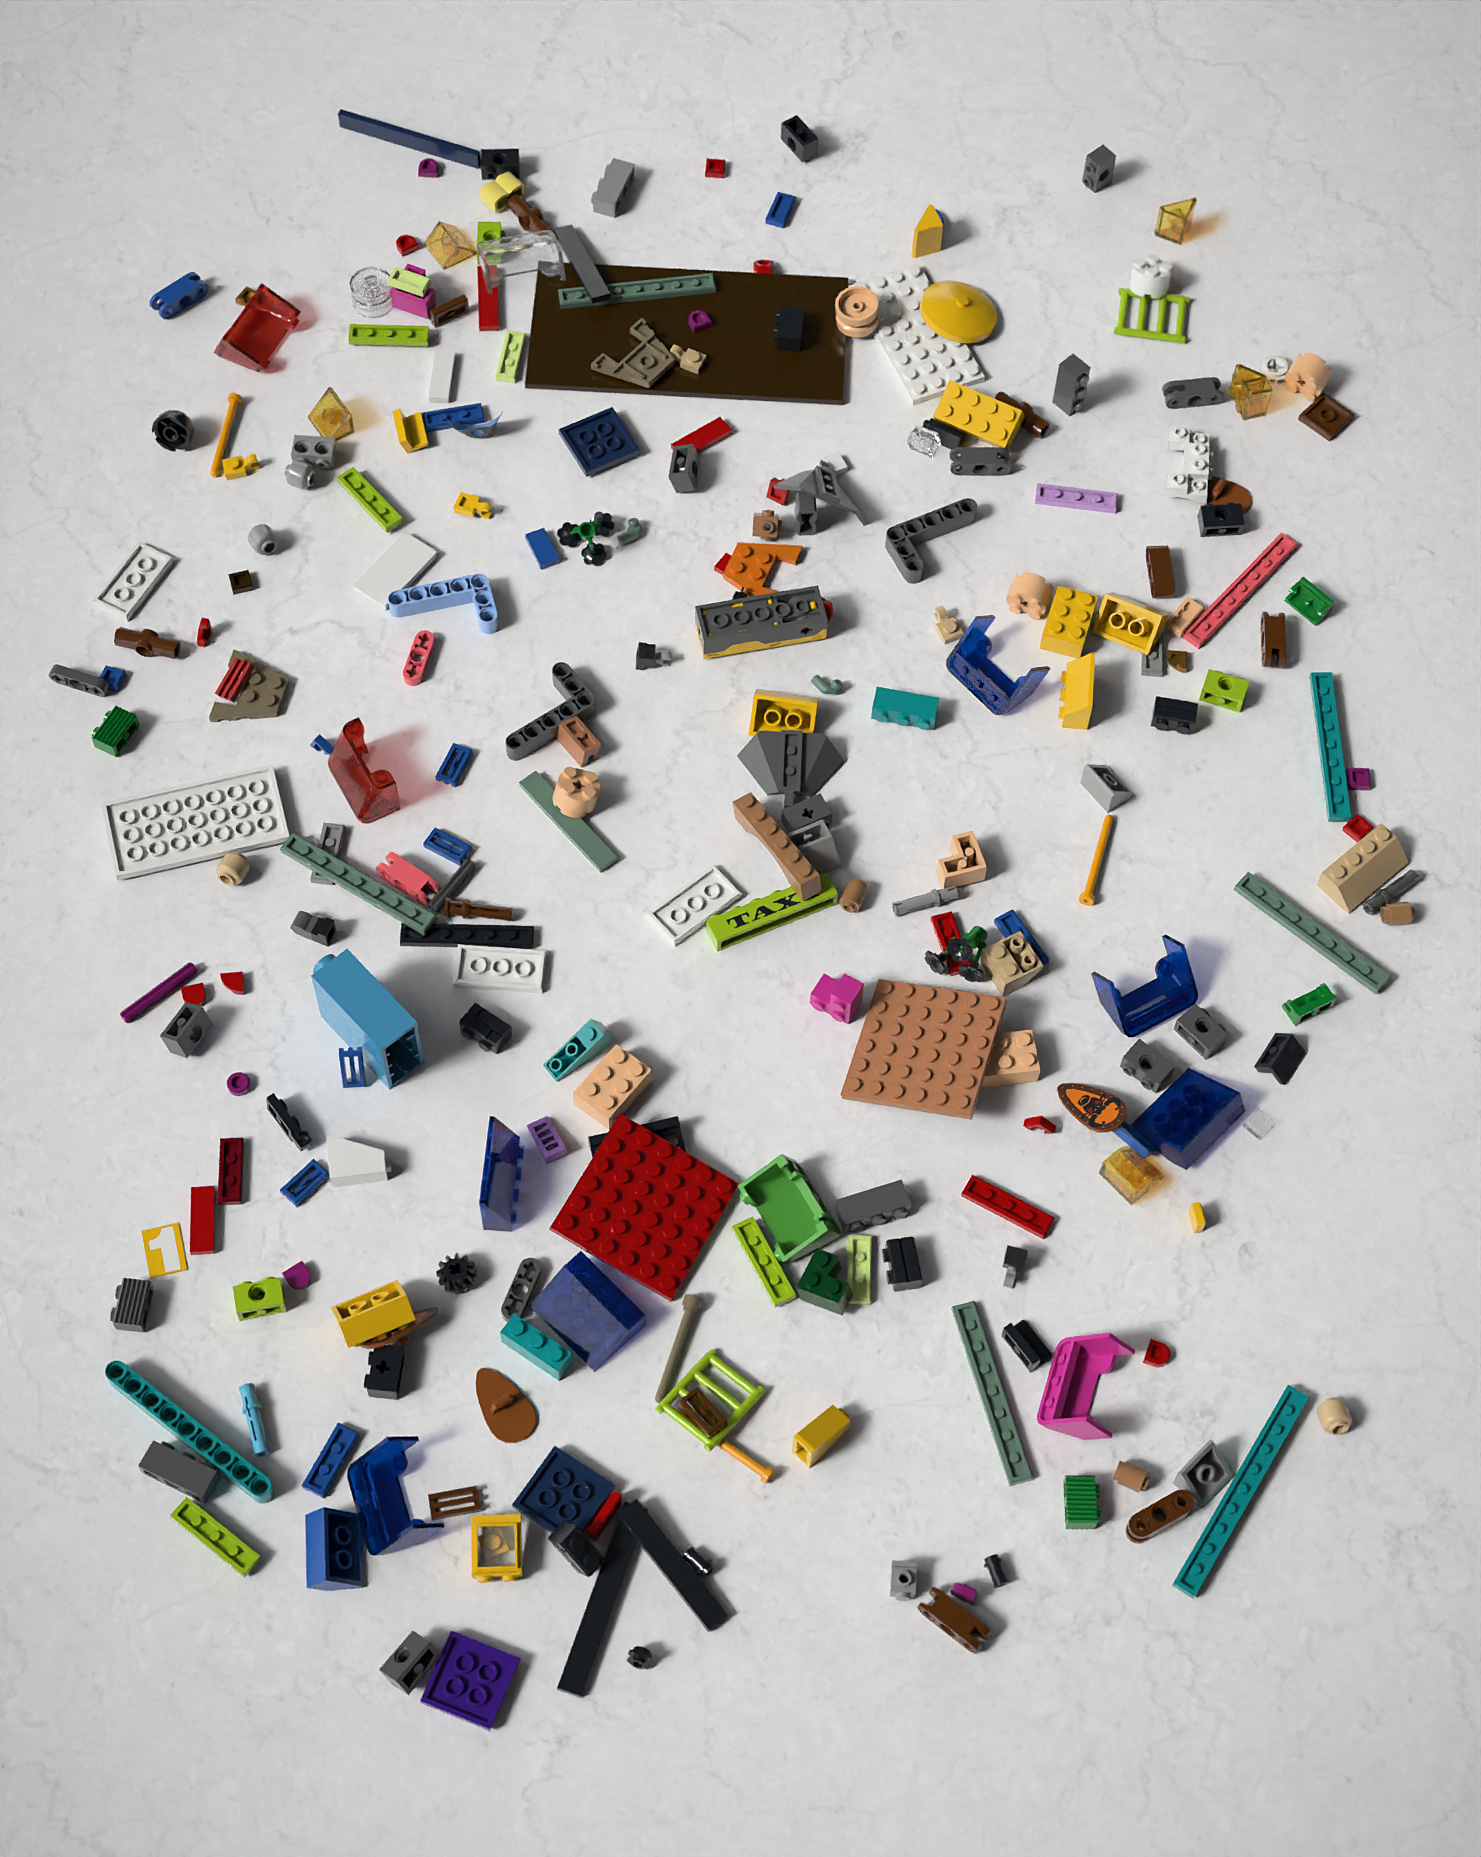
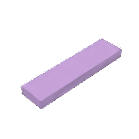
(1076, 498)

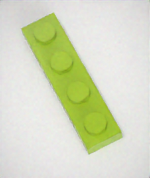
(388, 335)
(370, 499)
(763, 1262)
(215, 1537)

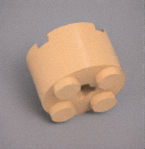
(1308, 375)
(1029, 595)
(576, 792)

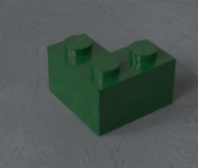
(820, 1283)

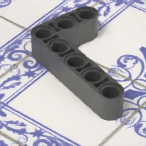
(906, 535)
(540, 727)

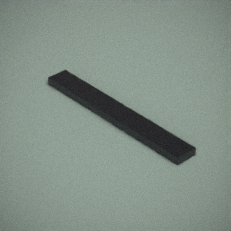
(598, 1611)

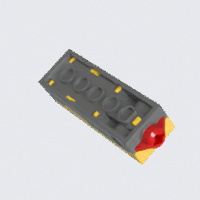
(762, 621)

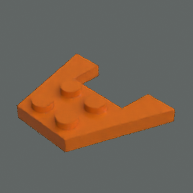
(753, 563)

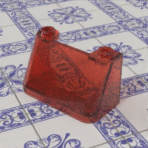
(258, 330)
(367, 793)

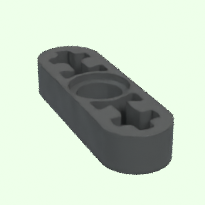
(78, 680)
(533, 1278)

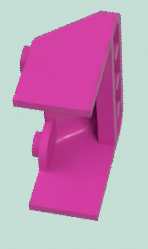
(1073, 1382)

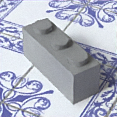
(613, 187)

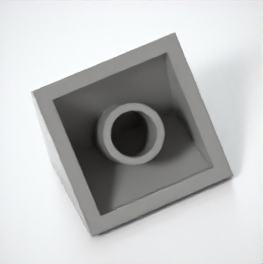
(1104, 786)
(1204, 1474)

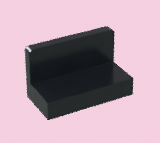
(949, 436)
(1280, 1057)
(1026, 1345)

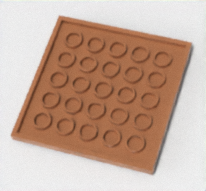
(924, 1049)

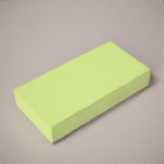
(409, 281)

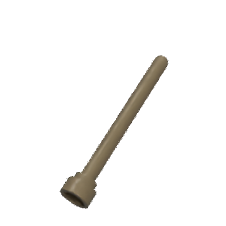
(691, 1306)

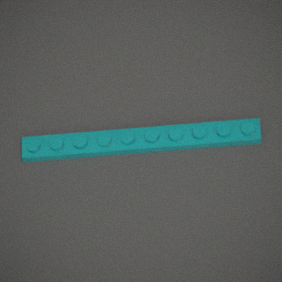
(1240, 1492)

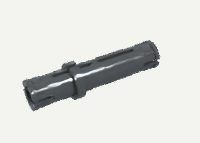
(1385, 895)

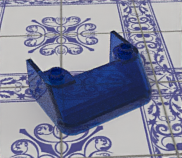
(983, 678)
(1156, 1000)
(381, 1501)

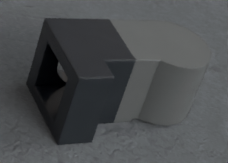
(314, 927)

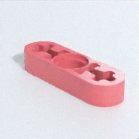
(421, 666)

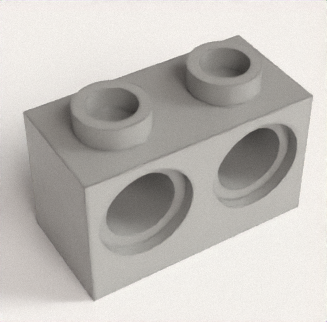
(315, 450)

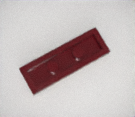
(230, 1171)

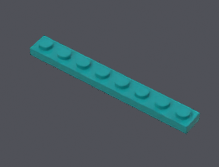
(1330, 747)

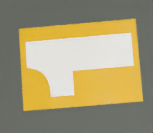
(164, 1250)

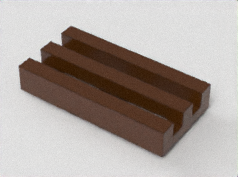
(449, 311)
(715, 1428)
(451, 1494)

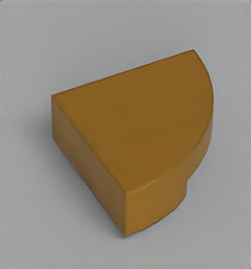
(244, 297)
(1177, 660)

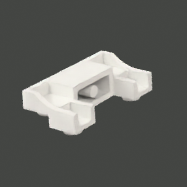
(1196, 459)

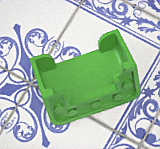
(789, 1208)

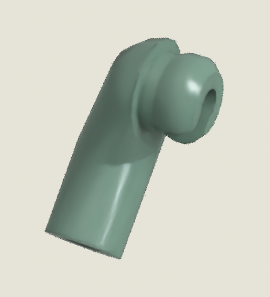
(632, 532)
(827, 688)

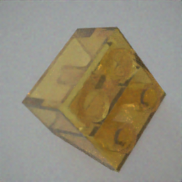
(1250, 392)
(1130, 1173)

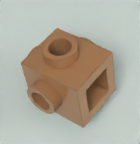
(762, 531)

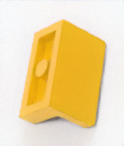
(410, 430)

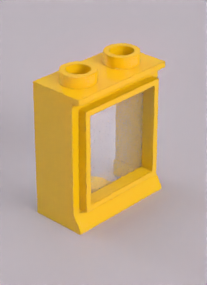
(496, 1547)

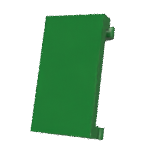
(1309, 601)
(1309, 1004)

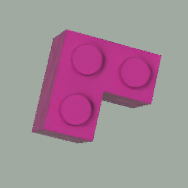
(413, 303)
(837, 998)

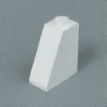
(355, 1162)

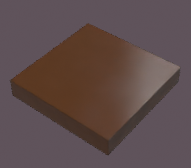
(1326, 416)

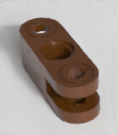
(1273, 639)
(1169, 1507)
(955, 1620)

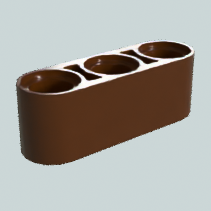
(1160, 571)

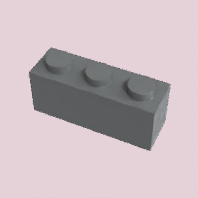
(1071, 384)
(873, 1206)
(179, 1471)

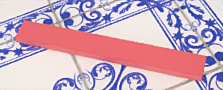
(1239, 590)

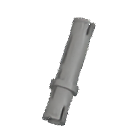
(932, 898)

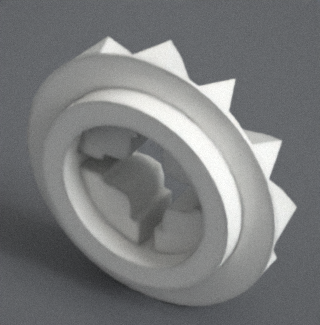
(1281, 365)

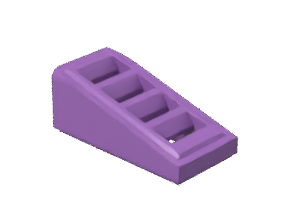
(553, 1154)

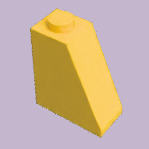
(820, 1435)

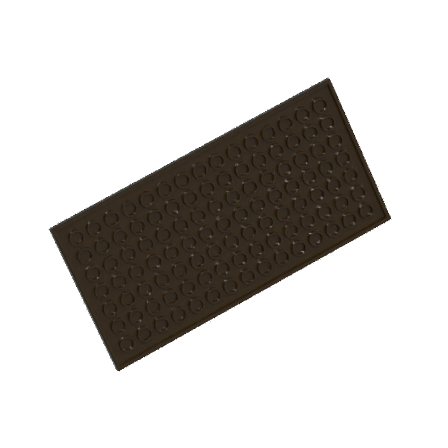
(738, 346)

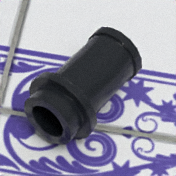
(698, 1562)
(996, 1570)

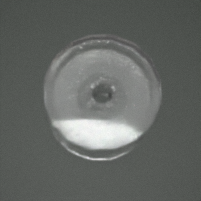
(370, 292)

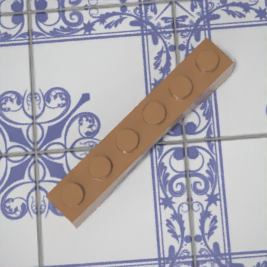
(795, 866)

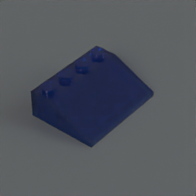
(1189, 1117)
(500, 1177)
(588, 1311)

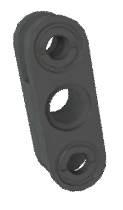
(1192, 393)
(980, 461)

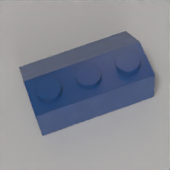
(334, 1550)

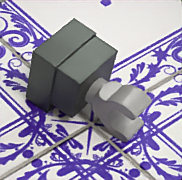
(646, 656)
(1014, 1261)

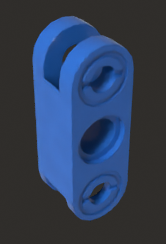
(179, 295)

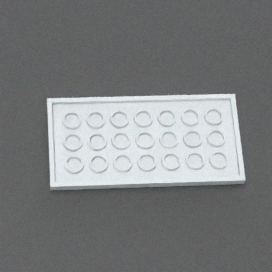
(913, 350)
(194, 822)

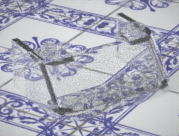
(520, 255)

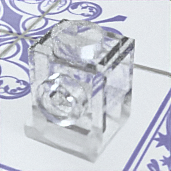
(930, 438)

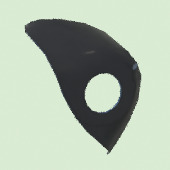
(475, 431)

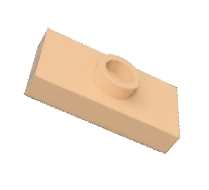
(1184, 617)

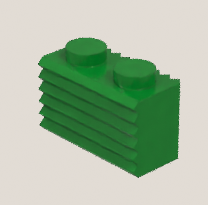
(115, 731)
(1080, 1502)

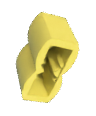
(498, 192)

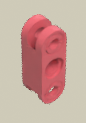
(407, 878)

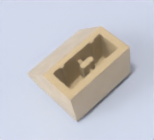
(1010, 963)

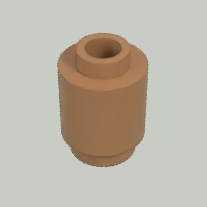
(853, 895)
(1397, 913)
(1131, 1476)

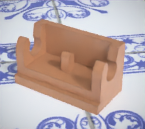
(578, 740)

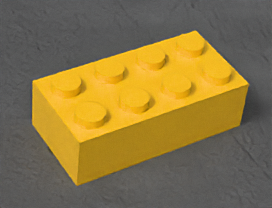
(979, 415)

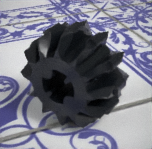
(458, 1280)

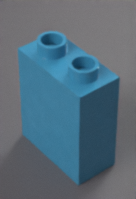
(367, 1017)

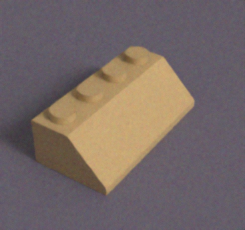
(1363, 868)

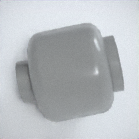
(300, 474)
(263, 539)

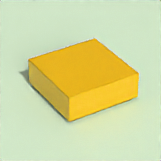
(1197, 1217)

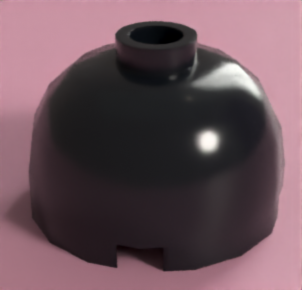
(173, 430)

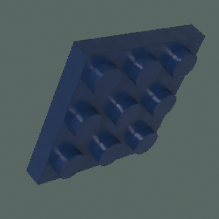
(599, 441)
(563, 1491)

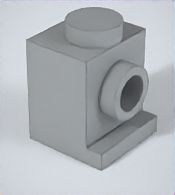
(900, 1590)

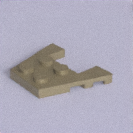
(643, 364)
(259, 697)

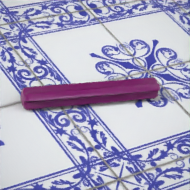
(158, 992)

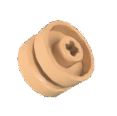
(857, 311)

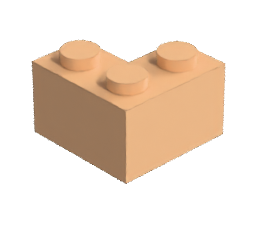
(964, 865)

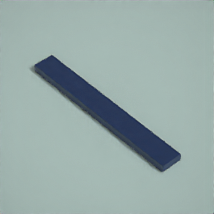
(409, 139)

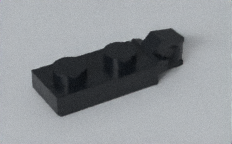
(288, 1123)

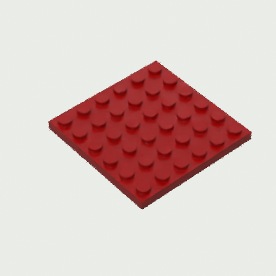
(644, 1207)

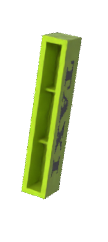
(767, 914)

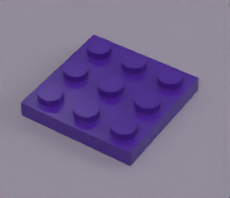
(470, 1680)

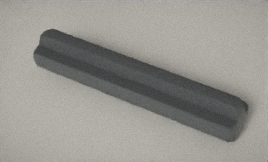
(452, 885)

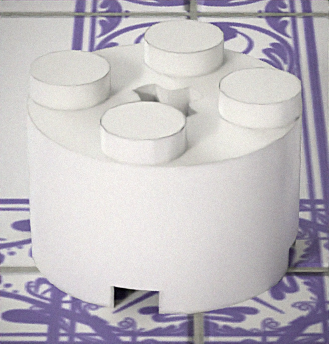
(1150, 276)

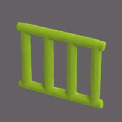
(1159, 334)
(696, 1374)

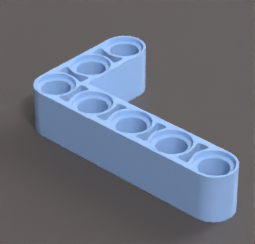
(426, 599)

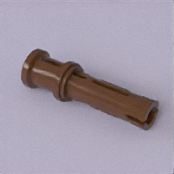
(466, 909)

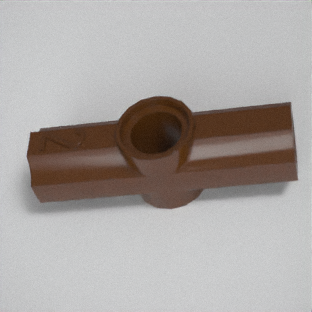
(528, 217)
(1031, 421)
(147, 643)

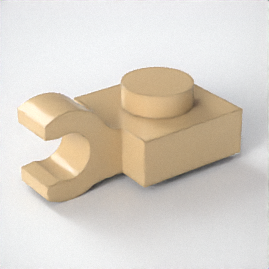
(689, 360)
(947, 628)

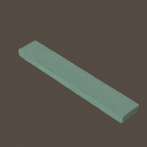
(574, 828)

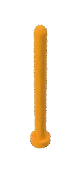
(234, 400)
(1087, 897)
(765, 1473)

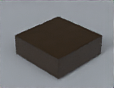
(240, 582)

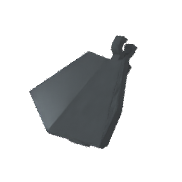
(821, 485)
(790, 762)

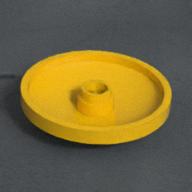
(958, 311)

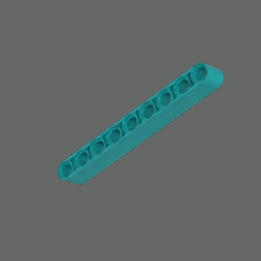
(196, 1439)

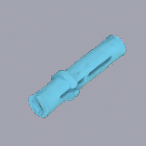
(251, 1409)

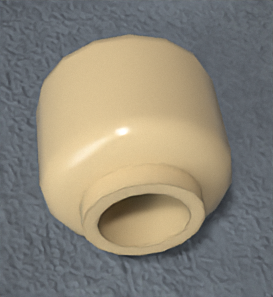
(232, 869)
(1334, 1416)

